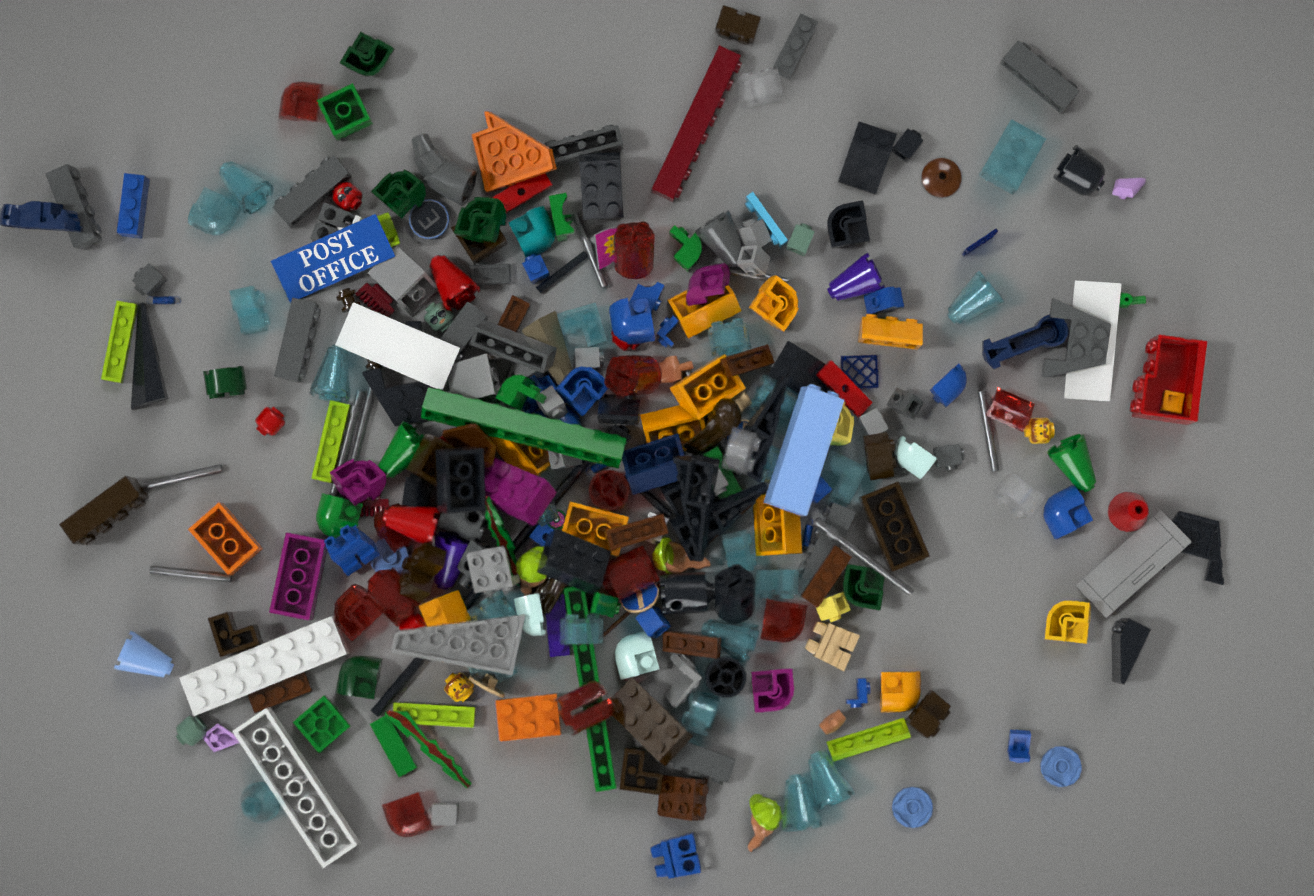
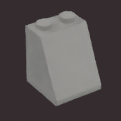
(404, 281)
(475, 377)

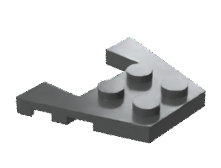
(1086, 341)

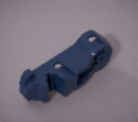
(40, 216)
(1019, 344)

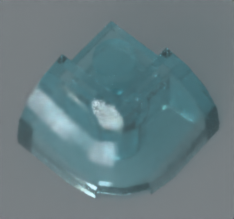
(213, 213)

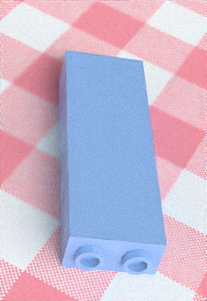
(804, 450)

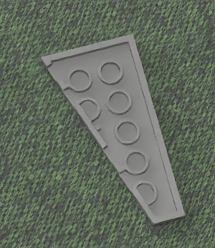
(475, 644)

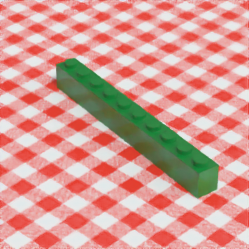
(524, 427)
(588, 671)

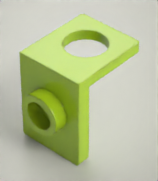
(389, 228)

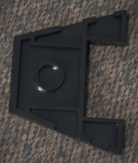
(401, 401)
(1205, 542)

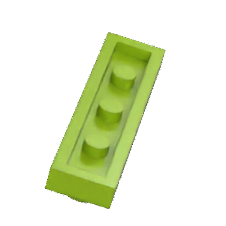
(119, 342)
(330, 441)
(439, 714)
(868, 739)

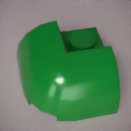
(336, 513)

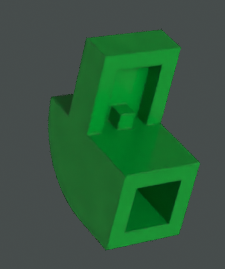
(690, 250)
(517, 389)

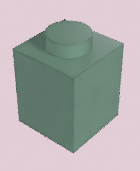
(800, 239)

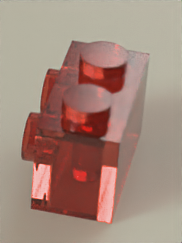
(1010, 409)

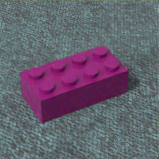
(517, 491)
(298, 577)

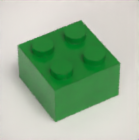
(344, 112)

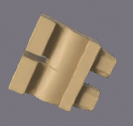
(830, 642)

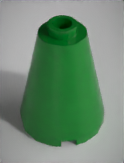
(400, 450)
(1074, 461)

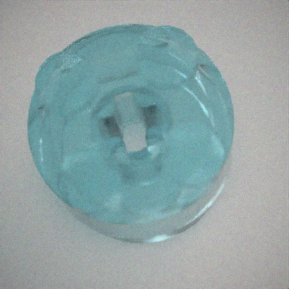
(729, 337)
(494, 608)
(701, 712)

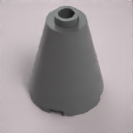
(722, 238)

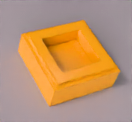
(1172, 402)

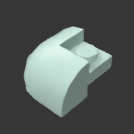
(912, 457)
(531, 607)
(635, 655)

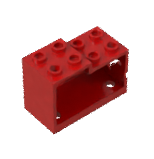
(1170, 367)

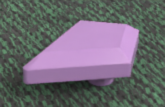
(1127, 187)
(219, 738)

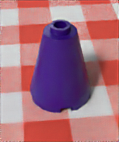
(856, 280)
(454, 550)

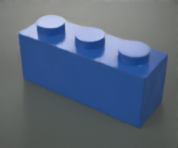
(133, 205)

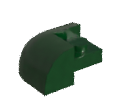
(367, 55)
(400, 192)
(481, 220)
(863, 587)
(359, 677)

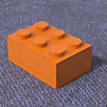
(225, 538)
(528, 717)

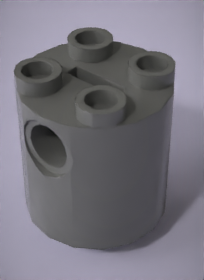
(461, 526)

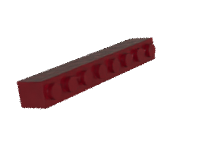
(696, 123)

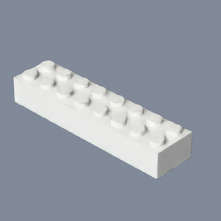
(264, 665)
(296, 787)

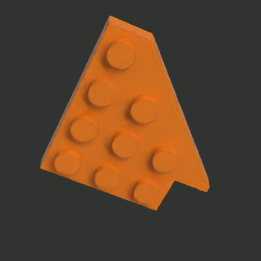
(509, 154)

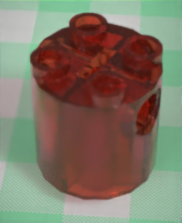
(634, 250)
(633, 375)
(604, 482)
(629, 573)
(384, 594)

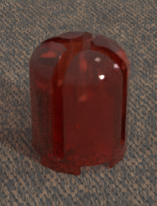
(579, 698)

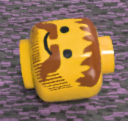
(1039, 430)
(459, 687)

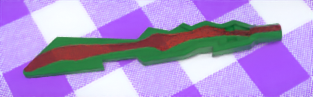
(500, 533)
(408, 727)

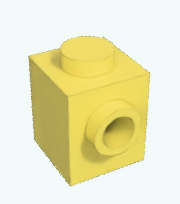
(833, 607)

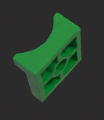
(561, 226)
(322, 724)

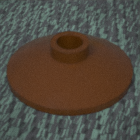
(937, 186)

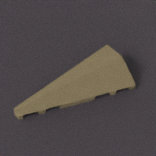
(548, 331)

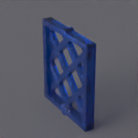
(978, 243)
(875, 371)

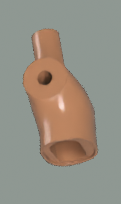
(672, 369)
(832, 722)

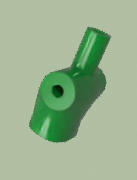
(1127, 300)

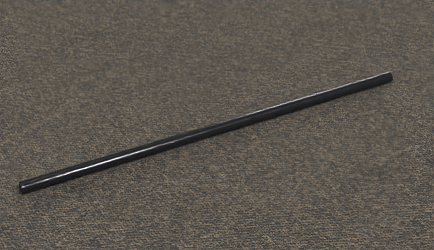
(472, 597)

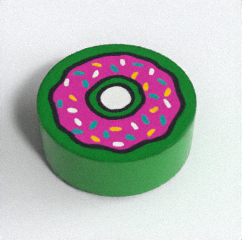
(558, 524)

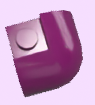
(707, 282)
(359, 480)
(772, 689)

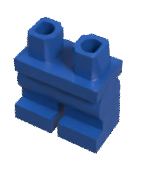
(350, 547)
(676, 861)

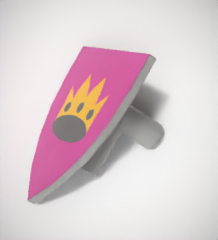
(604, 246)

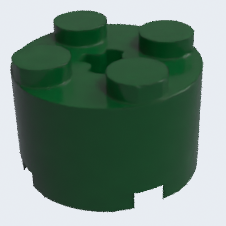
(224, 381)

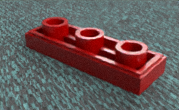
(532, 188)
(853, 397)

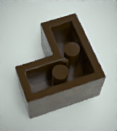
(420, 570)
(229, 638)
(928, 713)
(634, 777)

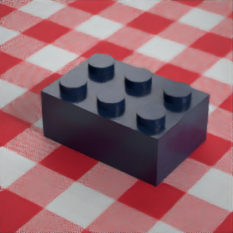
(652, 463)

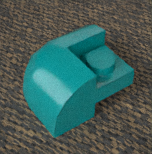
(534, 231)

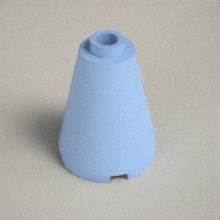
(143, 658)

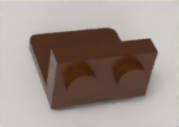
(470, 436)
(683, 798)

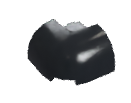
(848, 225)
(416, 492)

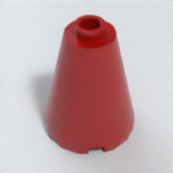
(452, 283)
(1128, 511)
(413, 522)

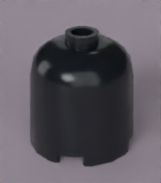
(1081, 172)

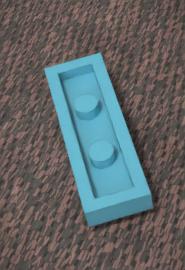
(754, 205)

